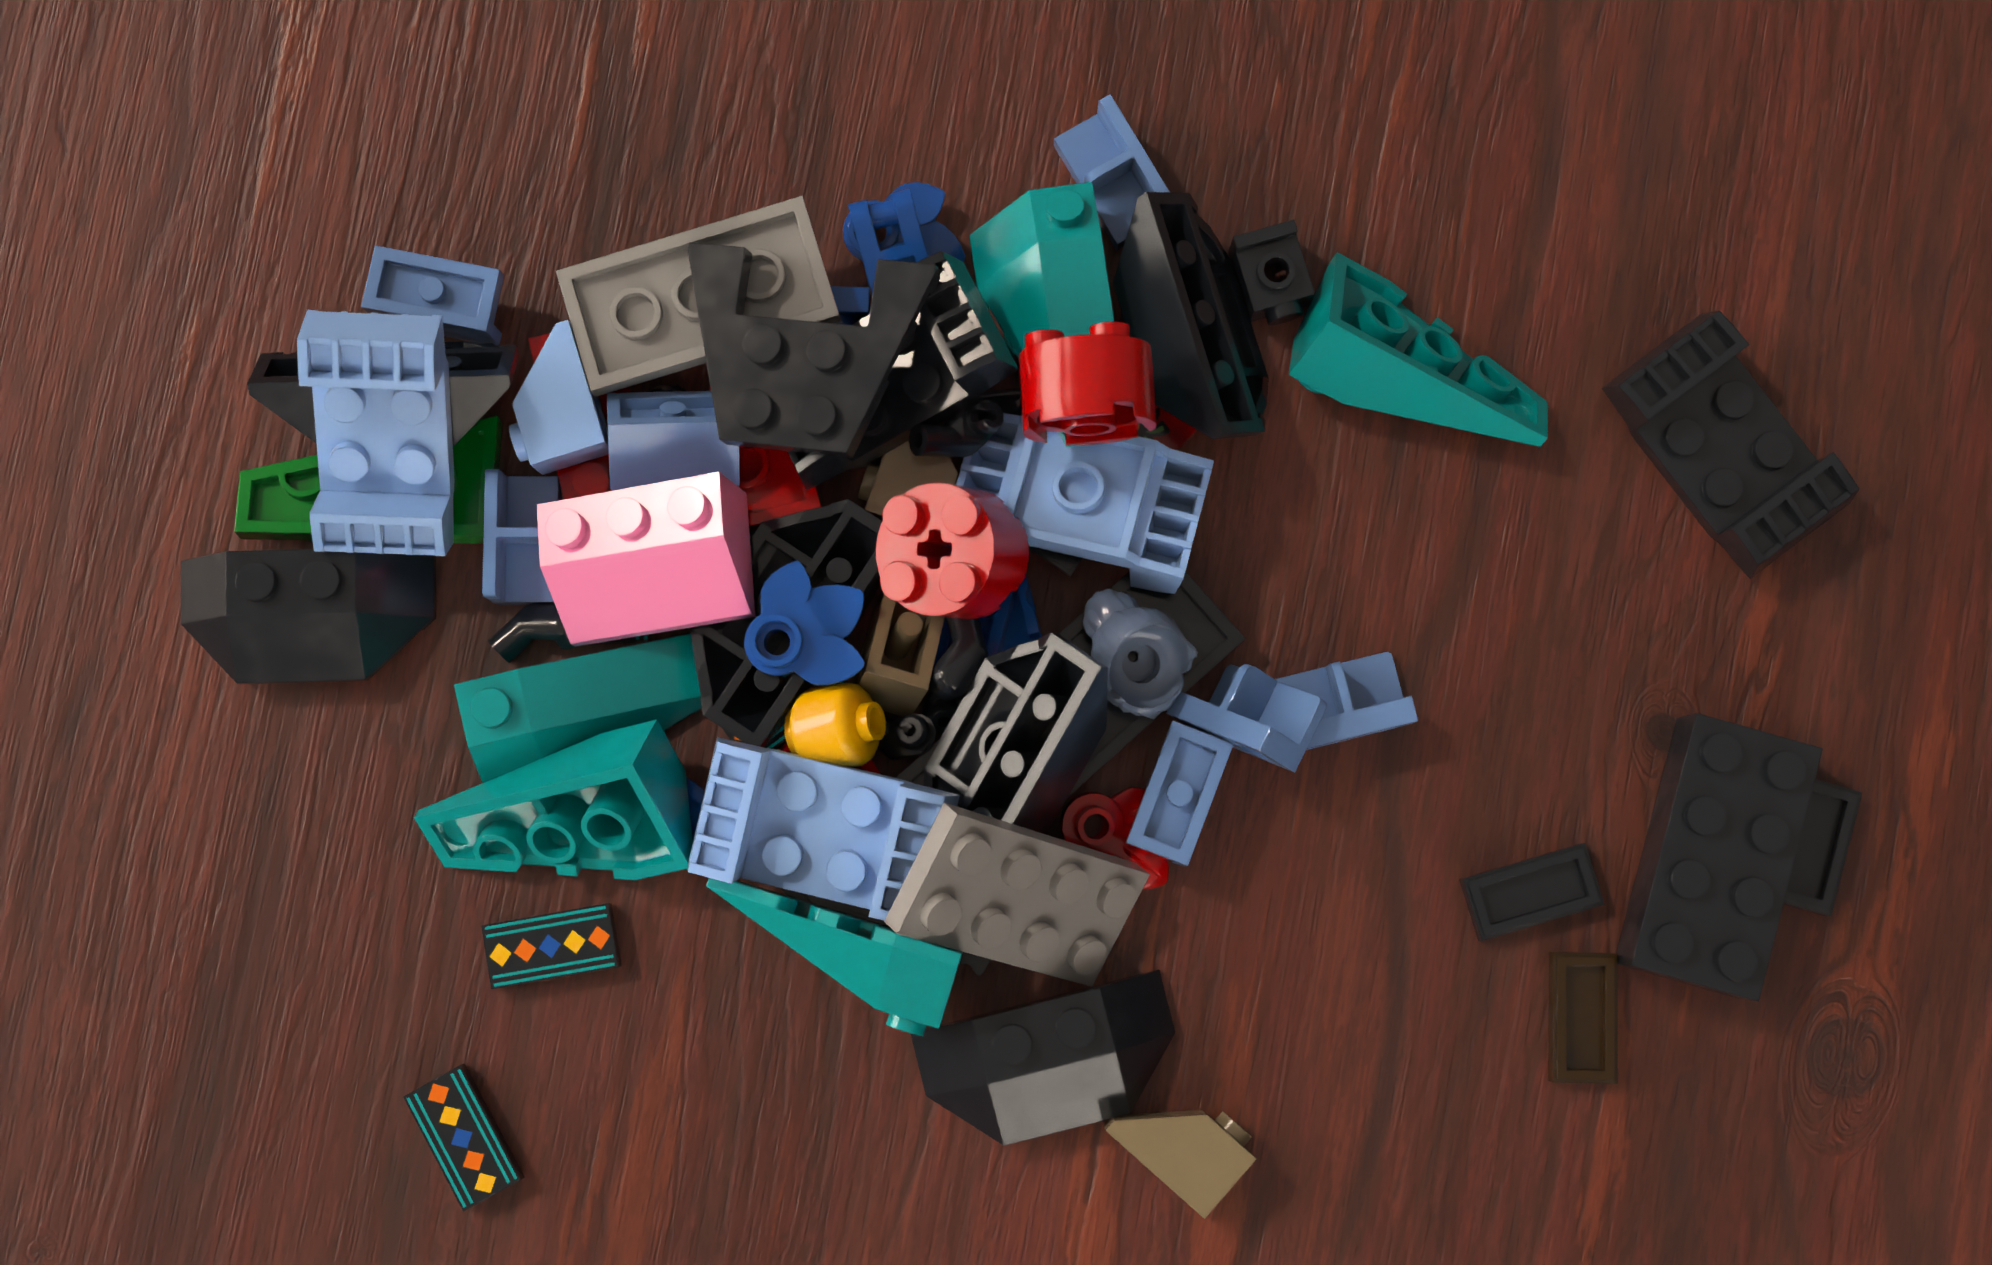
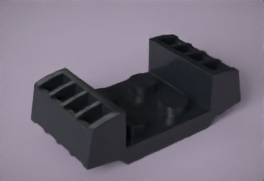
(941, 370)
(1727, 444)

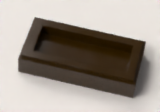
(1583, 1018)

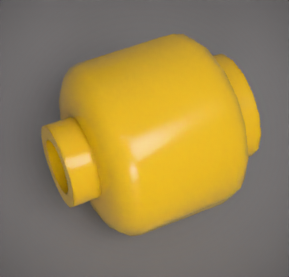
(835, 725)

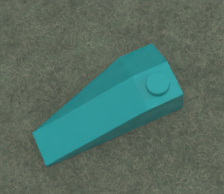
(1044, 265)
(1386, 359)
(559, 703)
(590, 806)
(870, 960)

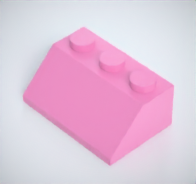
(648, 558)

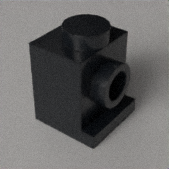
(1267, 299)

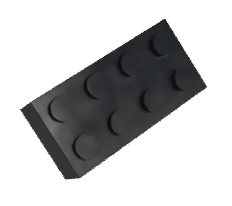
(1718, 856)

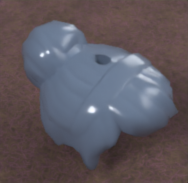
(1162, 652)

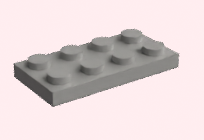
(639, 305)
(1016, 896)

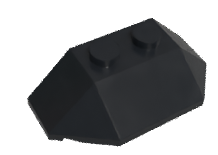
(1189, 307)
(476, 379)
(835, 548)
(306, 611)
(1023, 732)
(1049, 1059)

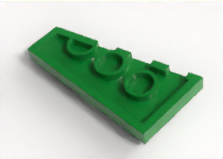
(278, 497)

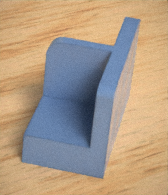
(1114, 161)
(431, 286)
(665, 438)
(511, 537)
(1360, 698)
(1255, 715)
(1179, 793)

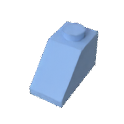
(555, 409)

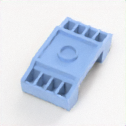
(380, 432)
(1098, 502)
(811, 826)

